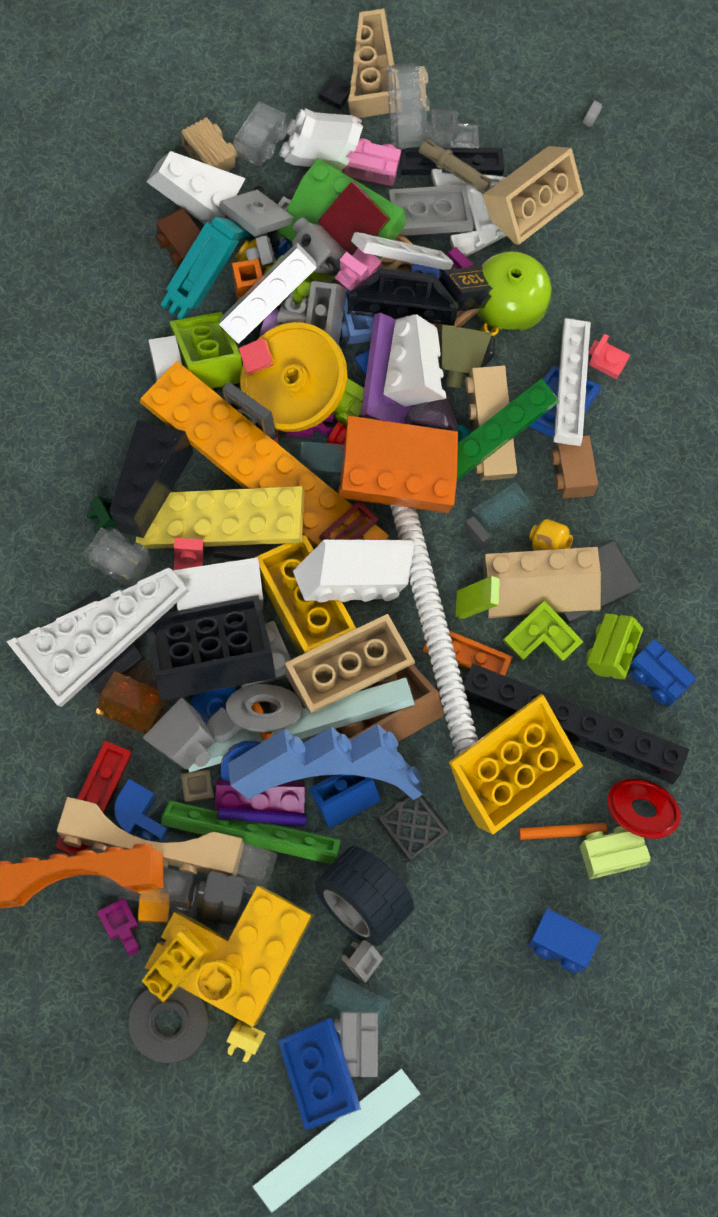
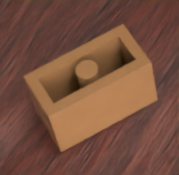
(575, 469)

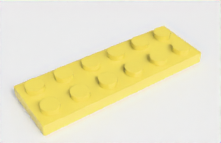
(229, 517)

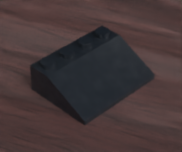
(210, 648)

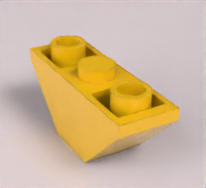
(175, 965)

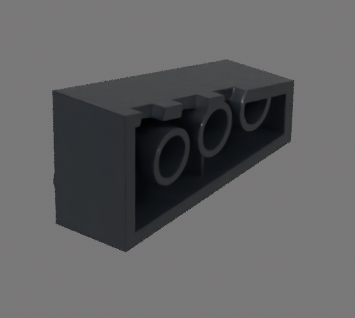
(148, 475)

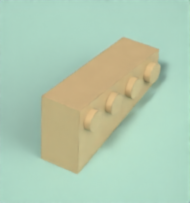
(371, 59)
(487, 396)

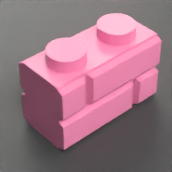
(373, 163)

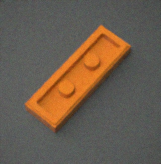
(470, 651)

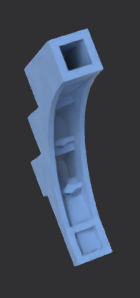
(328, 753)

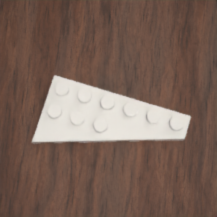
(86, 640)

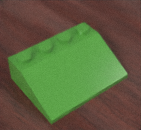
(319, 191)

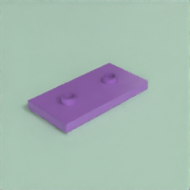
(375, 403)

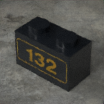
(467, 287)

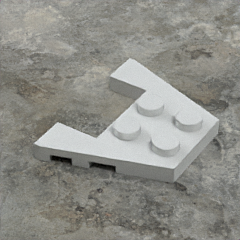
(484, 229)

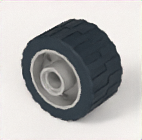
(364, 895)

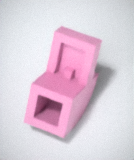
(357, 268)

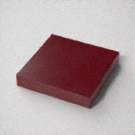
(353, 213)

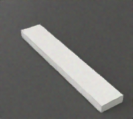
(572, 382)

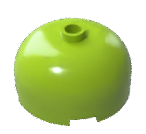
(518, 292)

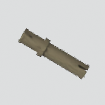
(449, 162)

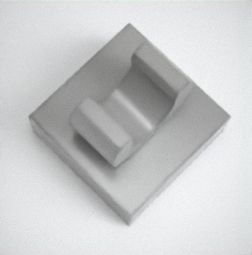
(262, 252)
(292, 312)
(363, 961)

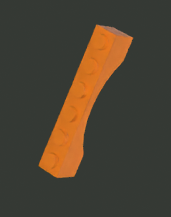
(133, 869)

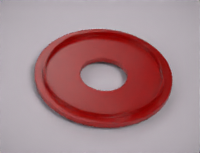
(659, 826)

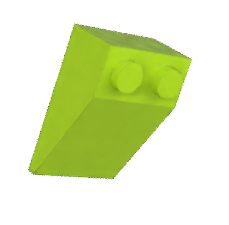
(208, 349)

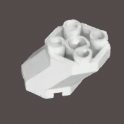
(321, 137)

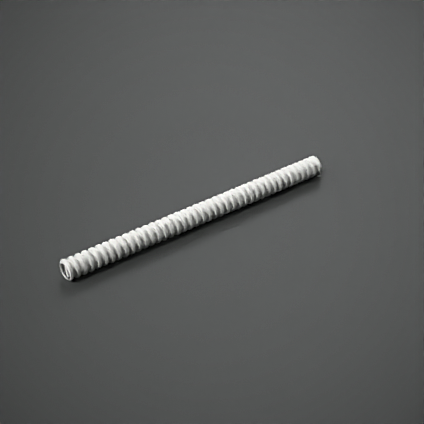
(436, 632)

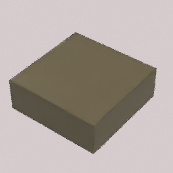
(197, 786)

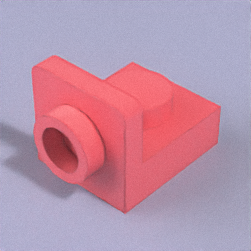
(607, 357)
(188, 553)

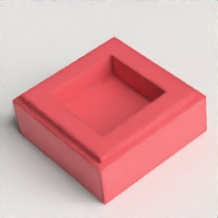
(256, 356)

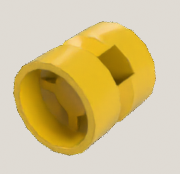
(217, 981)

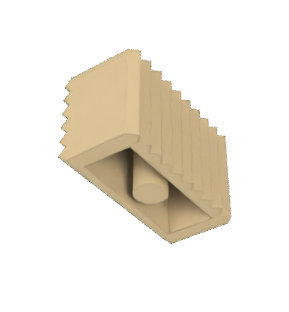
(206, 144)

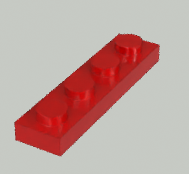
(100, 784)

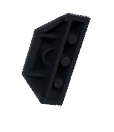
(403, 295)

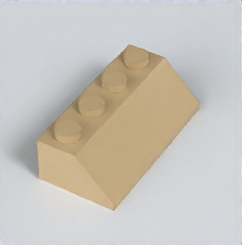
(534, 193)
(560, 577)
(348, 664)

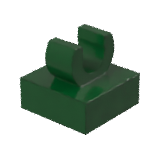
(101, 509)

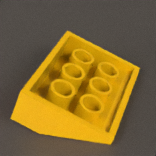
(514, 766)

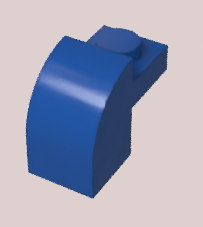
(131, 812)

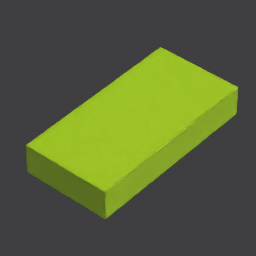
(477, 597)

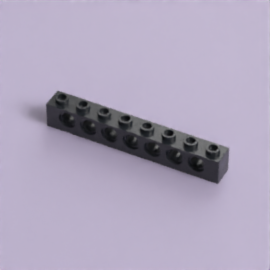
(581, 725)

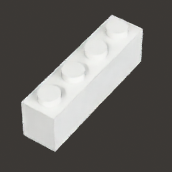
(267, 293)

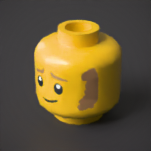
(550, 536)

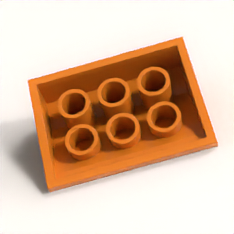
(399, 464)

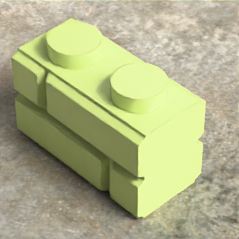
(613, 852)

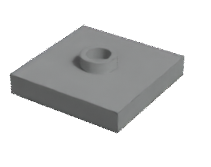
(255, 213)

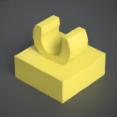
(246, 1038)

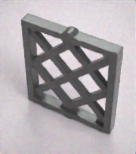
(426, 844)

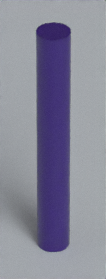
(261, 816)

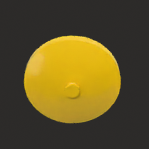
(305, 376)

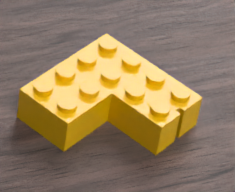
(258, 949)

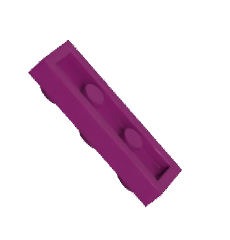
(281, 798)

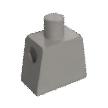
(319, 246)
(182, 736)

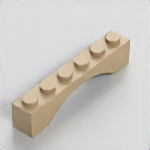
(86, 824)

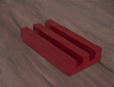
(366, 513)

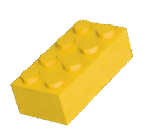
(306, 622)

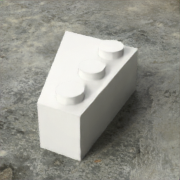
(194, 185)
(413, 363)

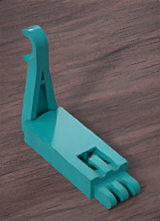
(202, 265)

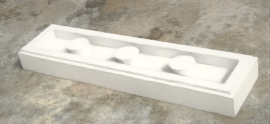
(401, 251)

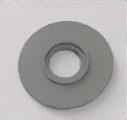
(287, 703)

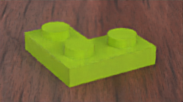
(543, 626)

